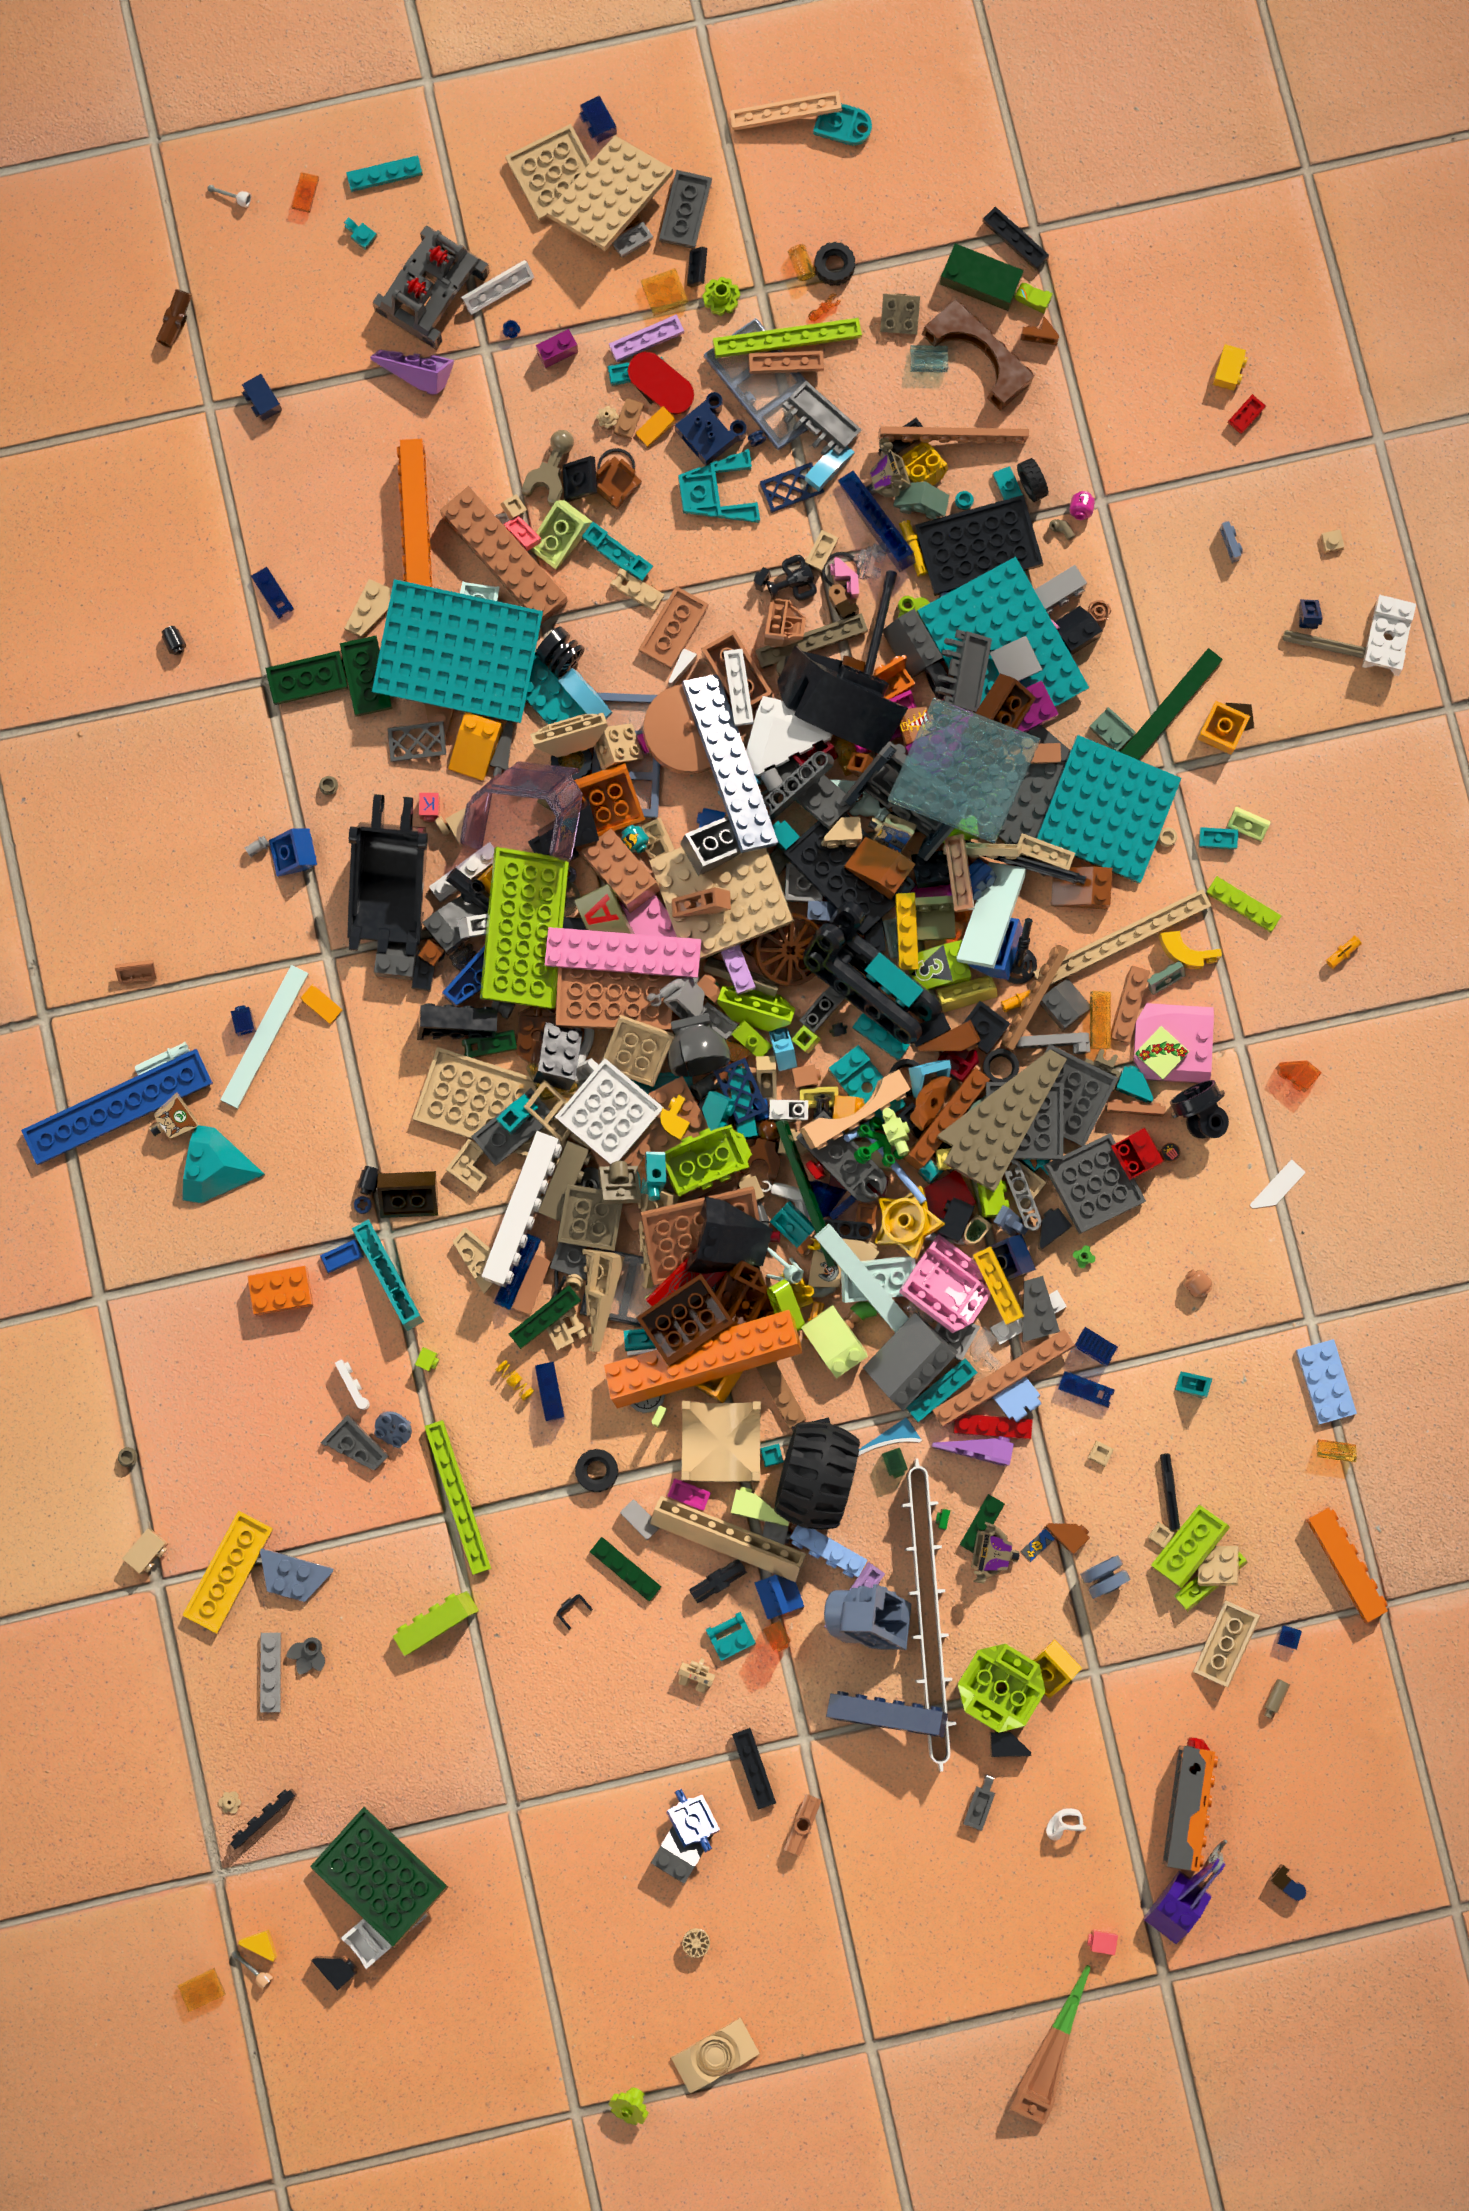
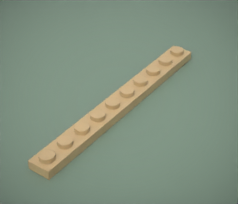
(1131, 935)

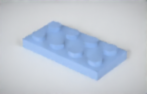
(1326, 1381)

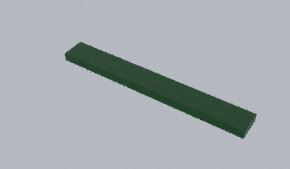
(1172, 704)
(803, 1182)

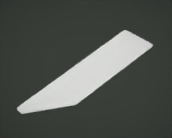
(1279, 1186)

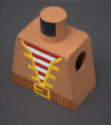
(911, 724)

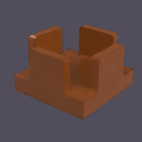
(616, 481)

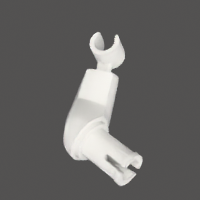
(789, 1192)

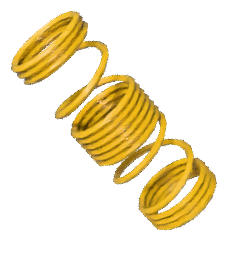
(514, 1379)

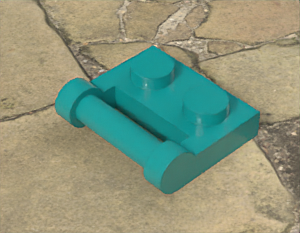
(734, 1642)

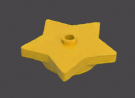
(895, 1216)

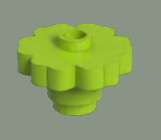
(721, 296)
(629, 2106)

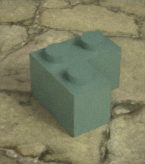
(922, 498)

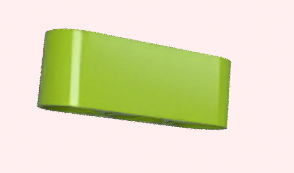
(783, 1299)

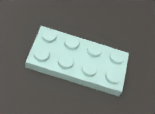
(889, 1272)

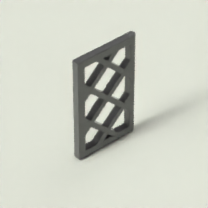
(427, 753)

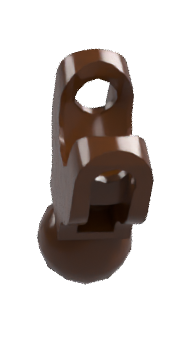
(765, 1148)

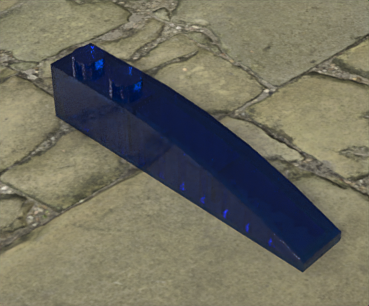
(877, 522)

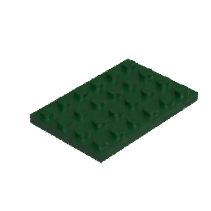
(379, 1877)

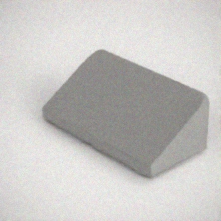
(639, 1519)

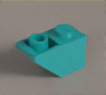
(785, 835)
(717, 1110)
(515, 1114)

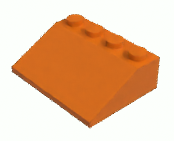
(611, 798)

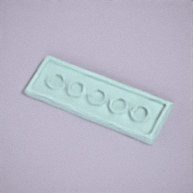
(991, 917)

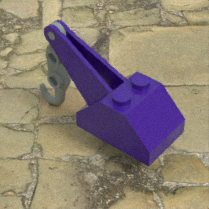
(1184, 1899)

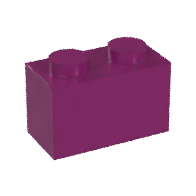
(557, 348)

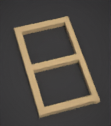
(562, 1100)

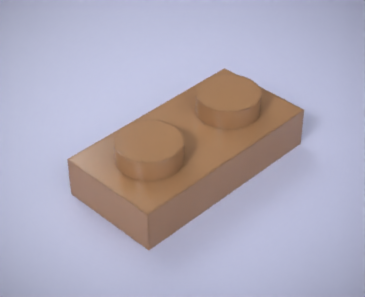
(629, 418)

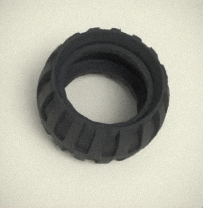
(817, 1475)

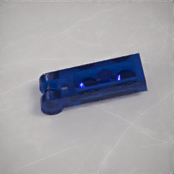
(272, 592)
(1085, 1389)

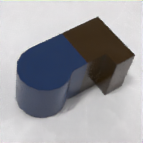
(1286, 1884)

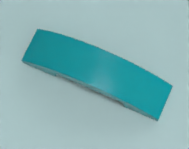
(616, 552)

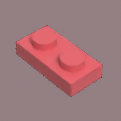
(523, 533)

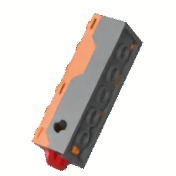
(1189, 1806)

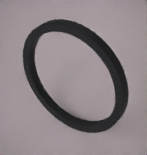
(616, 450)
(837, 554)

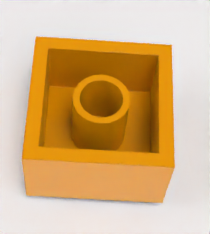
(1223, 727)

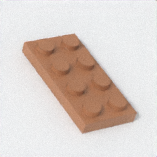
(673, 627)

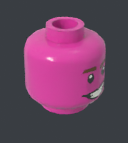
(1082, 505)

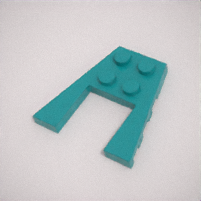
(701, 494)

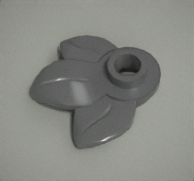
(305, 1657)

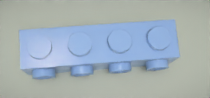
(828, 1549)

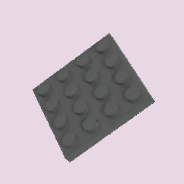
(1084, 1095)
(1045, 1134)
(1093, 1184)

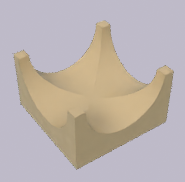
(720, 1442)

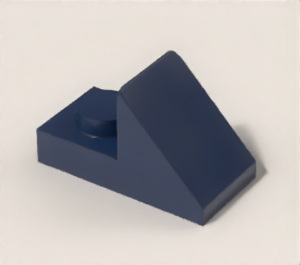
(1309, 614)

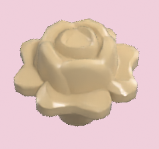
(607, 417)

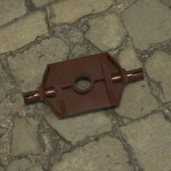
(531, 1020)

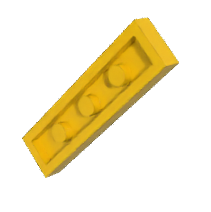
(906, 931)
(998, 1285)

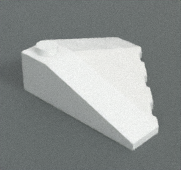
(779, 735)

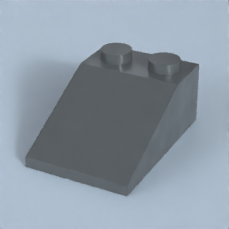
(710, 845)
(444, 924)
(675, 1858)

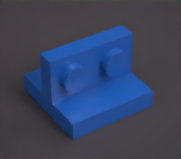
(778, 1595)

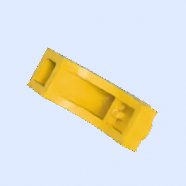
(1178, 951)

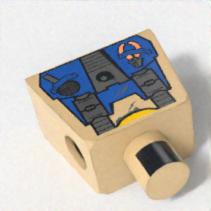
(892, 832)

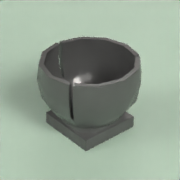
(697, 1046)

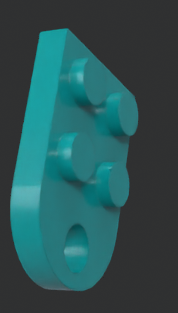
(843, 125)

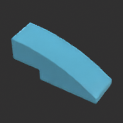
(827, 468)
(584, 694)

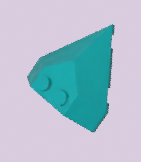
(214, 1166)

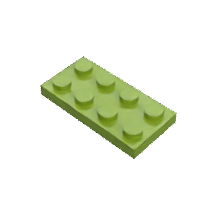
(1190, 1546)

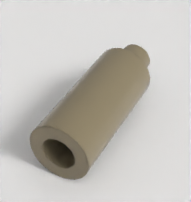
(1276, 1697)

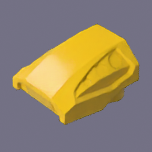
(924, 464)

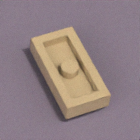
(821, 550)

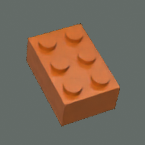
(280, 1290)

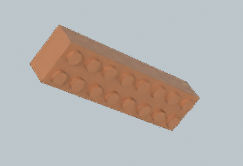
(502, 554)

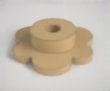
(235, 1802)

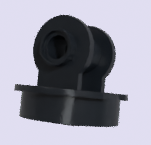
(1201, 1110)

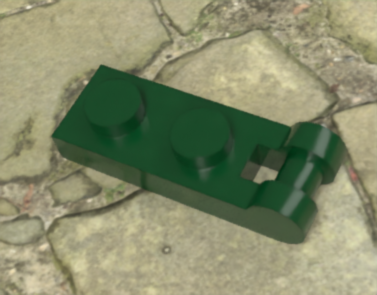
(502, 1042)

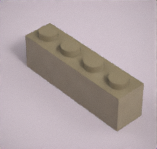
(567, 1172)

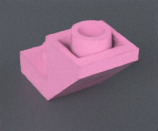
(843, 572)

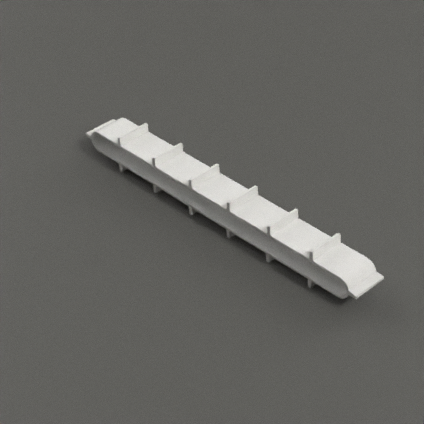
(943, 1679)

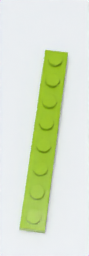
(787, 338)
(457, 1497)

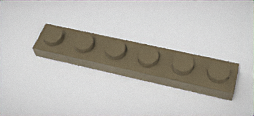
(815, 639)

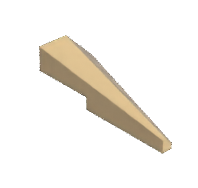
(666, 1198)
(602, 1276)

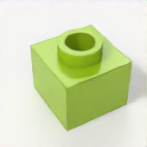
(801, 1037)
(427, 1360)

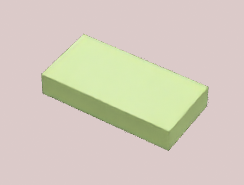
(658, 1417)

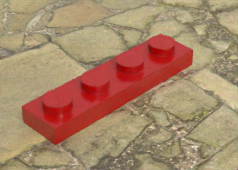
(993, 1426)

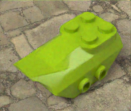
(706, 1159)

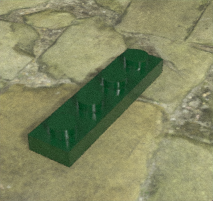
(544, 1317)
(625, 1569)

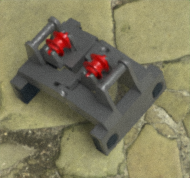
(431, 260)

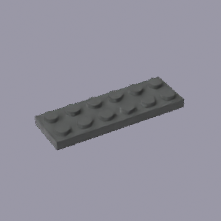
(822, 799)

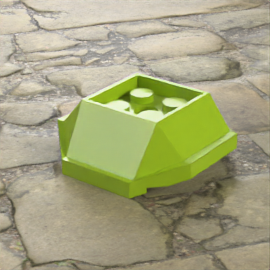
(1022, 1683)

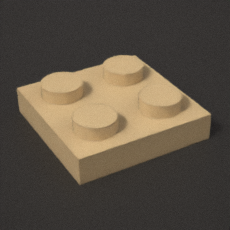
(1220, 1567)

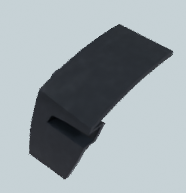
(840, 702)

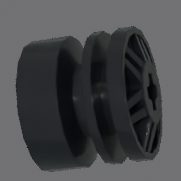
(559, 651)

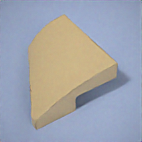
(659, 840)

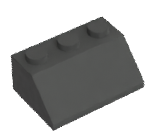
(910, 638)

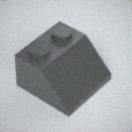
(395, 962)
(1064, 1004)

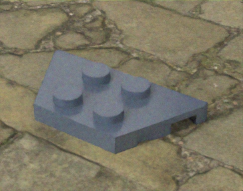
(292, 1575)

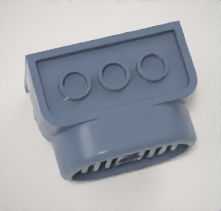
(868, 1617)

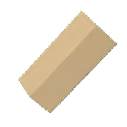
(1226, 1644)

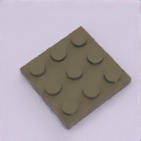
(587, 1220)

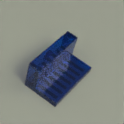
(1095, 1346)

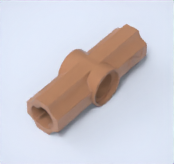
(807, 1812)

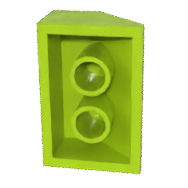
(991, 1201)

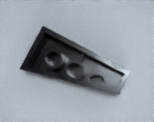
(456, 1022)

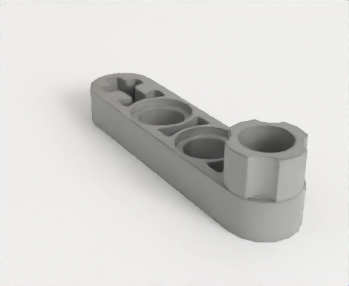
(1080, 1041)
(1025, 1193)

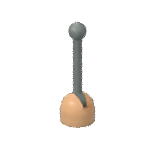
(262, 1979)

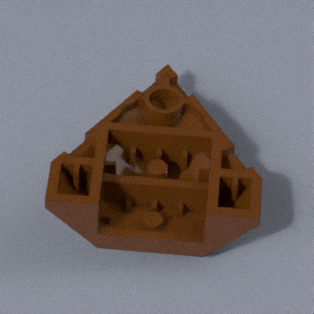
(744, 1294)

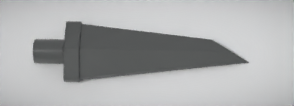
(502, 753)

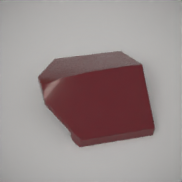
(961, 1062)

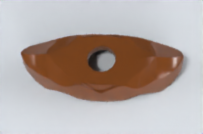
(924, 1112)

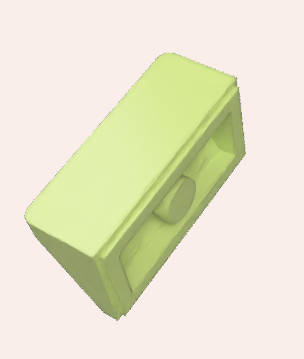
(1248, 824)

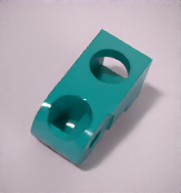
(930, 1172)

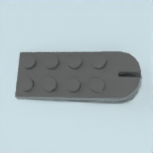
(841, 1164)

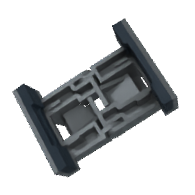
(878, 782)

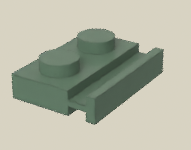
(1112, 729)

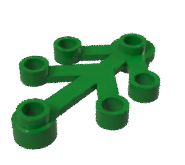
(863, 1154)

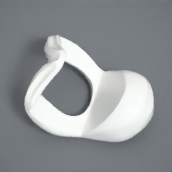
(1056, 1827)

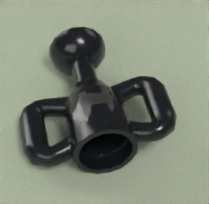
(797, 578)

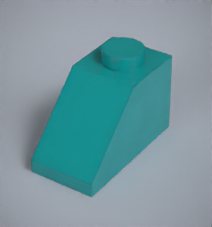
(1134, 1084)

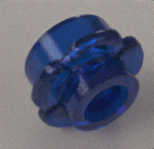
(511, 324)

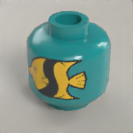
(635, 839)

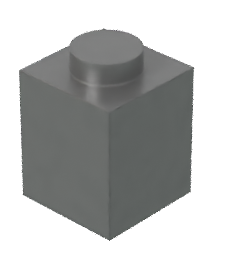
(776, 1532)

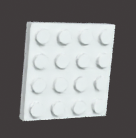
(609, 1112)

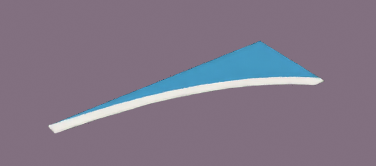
(900, 1432)

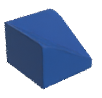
(757, 1106)

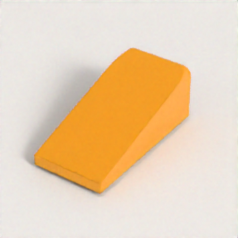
(655, 426)
(321, 1004)

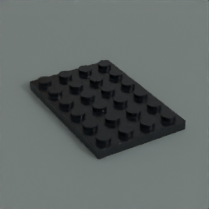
(977, 541)
(826, 872)

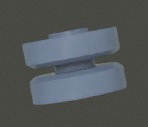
(1105, 1576)

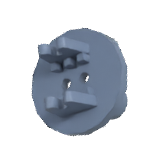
(389, 1422)

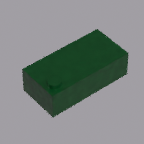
(981, 277)

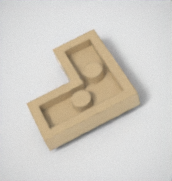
(463, 1166)

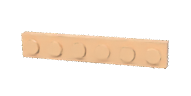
(785, 110)

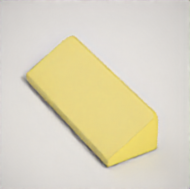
(967, 993)

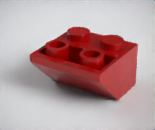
(1137, 1153)

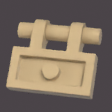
(561, 1334)

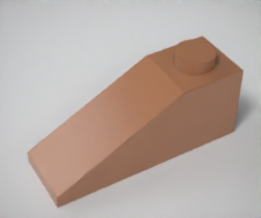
(701, 903)

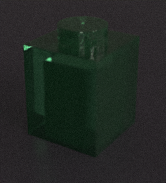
(894, 1463)

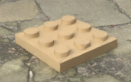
(638, 1049)

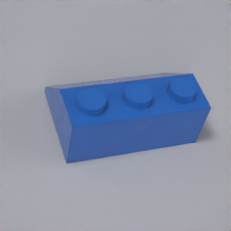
(1007, 952)

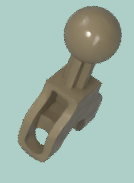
(548, 473)

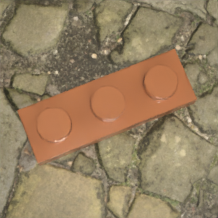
(1135, 1108)

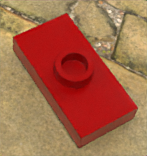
(1246, 414)
(816, 1169)

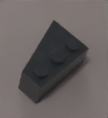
(585, 833)

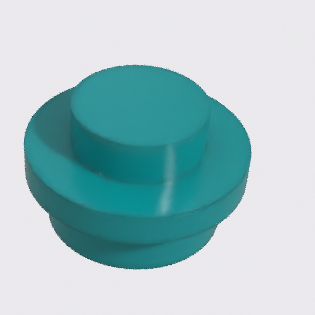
(964, 500)

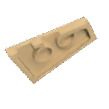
(475, 1256)

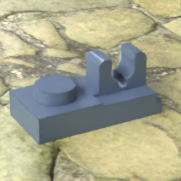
(1010, 1222)

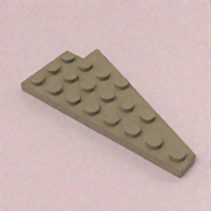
(993, 1130)

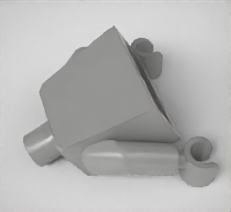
(682, 997)

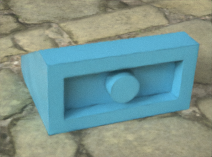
(918, 1073)

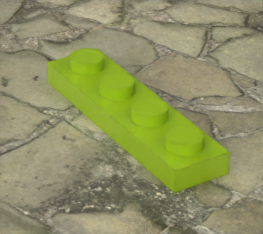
(1243, 904)
(1193, 1593)

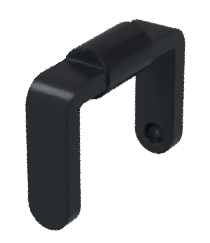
(567, 1604)

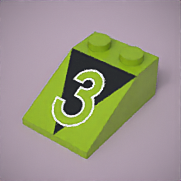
(940, 967)

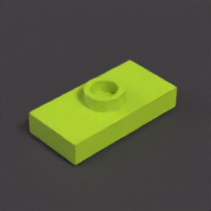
(751, 1039)

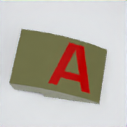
(603, 912)

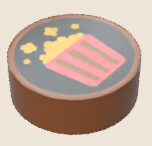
(1170, 1152)

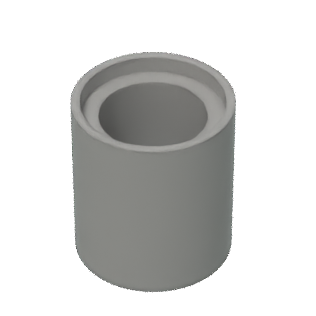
(771, 779)

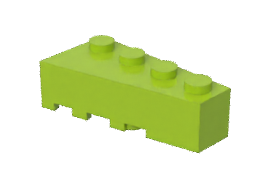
(435, 1622)

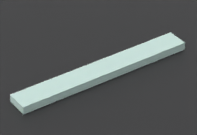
(264, 1036)
(861, 1277)

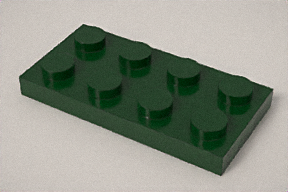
(360, 664)
(306, 678)

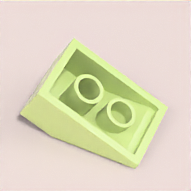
(560, 533)
(834, 1341)
(752, 1506)

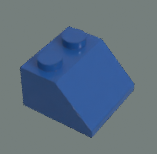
(293, 851)

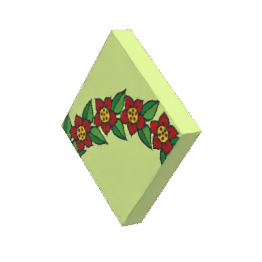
(1162, 1052)

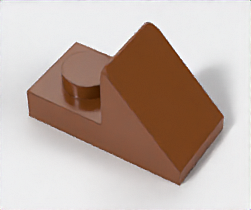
(1045, 335)

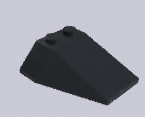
(728, 1238)

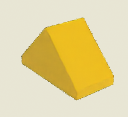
(260, 1944)

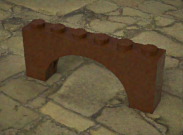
(960, 325)

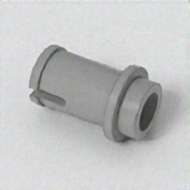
(257, 846)

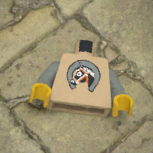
(821, 1279)

